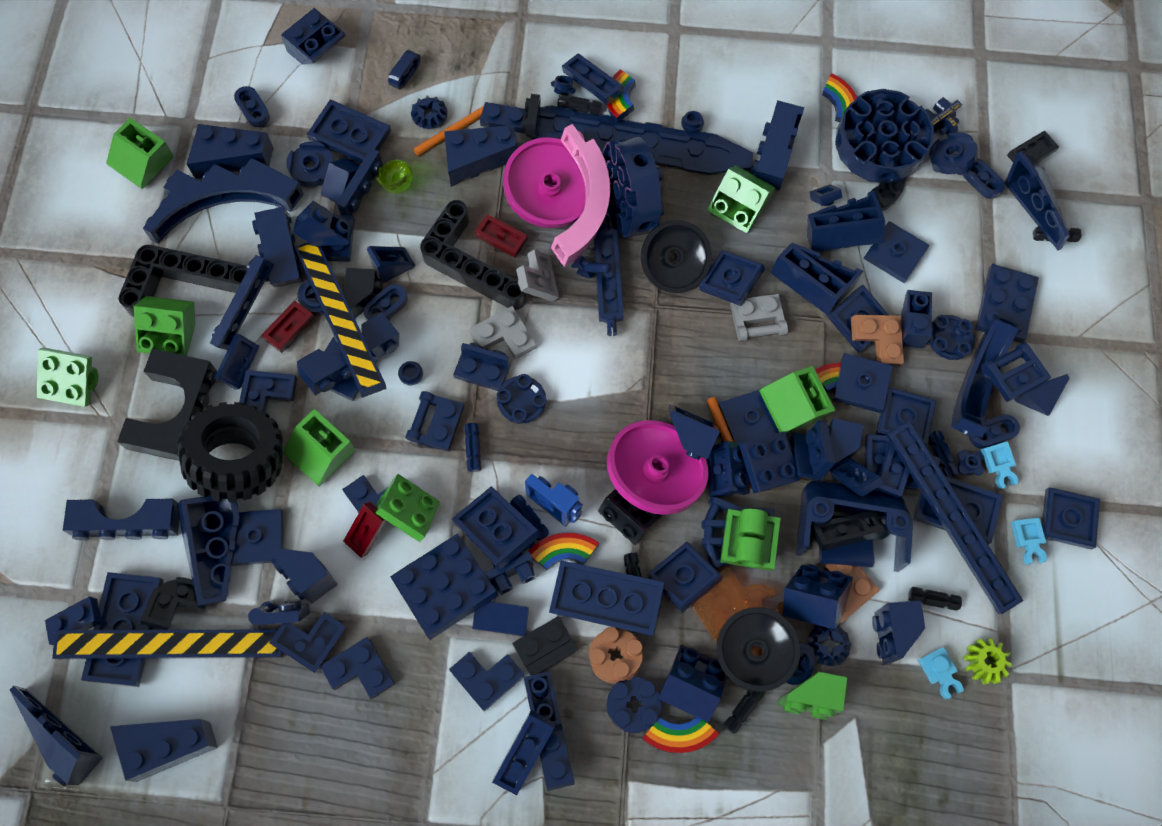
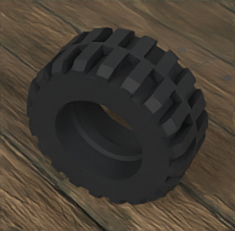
(235, 477)

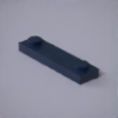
(256, 274)

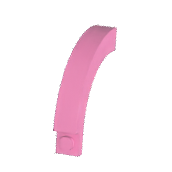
(579, 236)

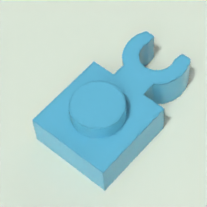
(999, 460)
(1029, 534)
(939, 669)

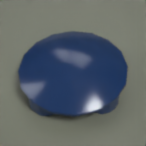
(951, 337)
(521, 399)

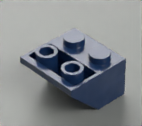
(311, 37)
(306, 573)
(817, 596)
(897, 629)
(694, 683)

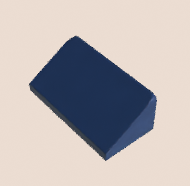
(501, 618)

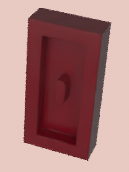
(501, 235)
(288, 326)
(364, 530)

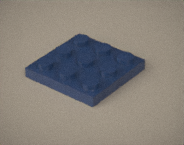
(444, 586)

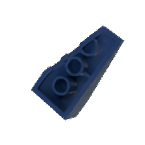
(1036, 195)
(209, 542)
(60, 746)

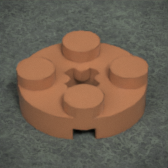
(620, 669)

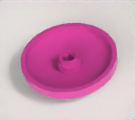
(544, 184)
(653, 470)

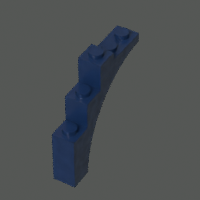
(219, 186)

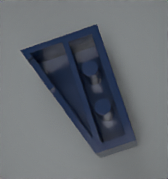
(778, 144)
(847, 226)
(815, 278)
(160, 745)

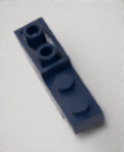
(554, 755)

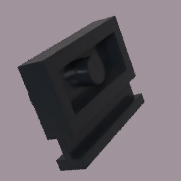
(545, 646)

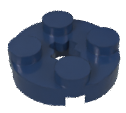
(307, 152)
(958, 163)
(624, 717)

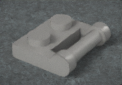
(759, 310)

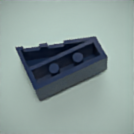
(227, 148)
(478, 150)
(278, 246)

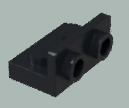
(626, 517)

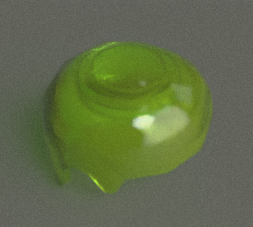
(395, 176)

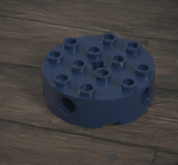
(884, 136)
(634, 186)

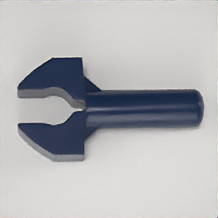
(588, 269)

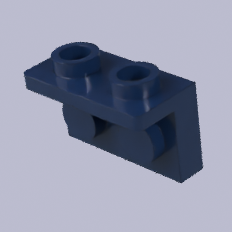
(482, 366)
(813, 451)
(727, 471)

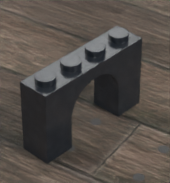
(179, 370)

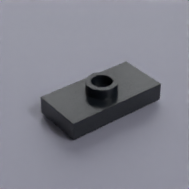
(1037, 147)

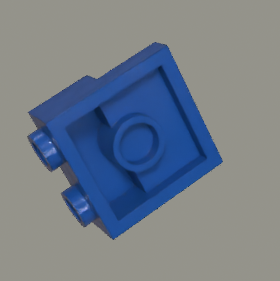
(559, 502)

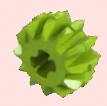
(993, 671)

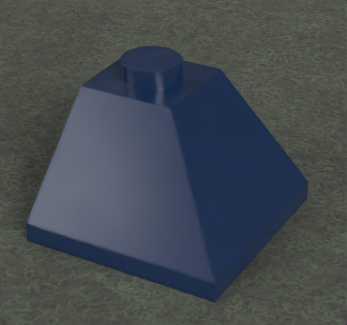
(694, 432)

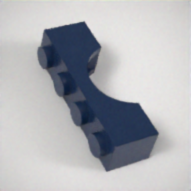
(324, 370)
(88, 519)

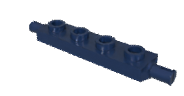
(608, 284)

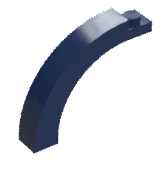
(976, 386)

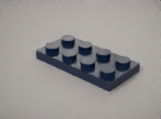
(607, 598)
(121, 609)

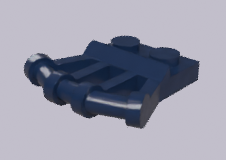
(710, 523)

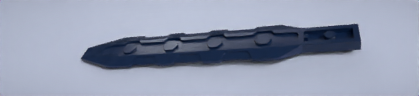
(673, 147)

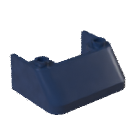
(823, 498)

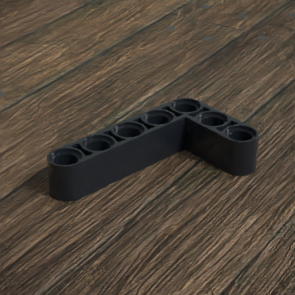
(466, 263)
(182, 271)

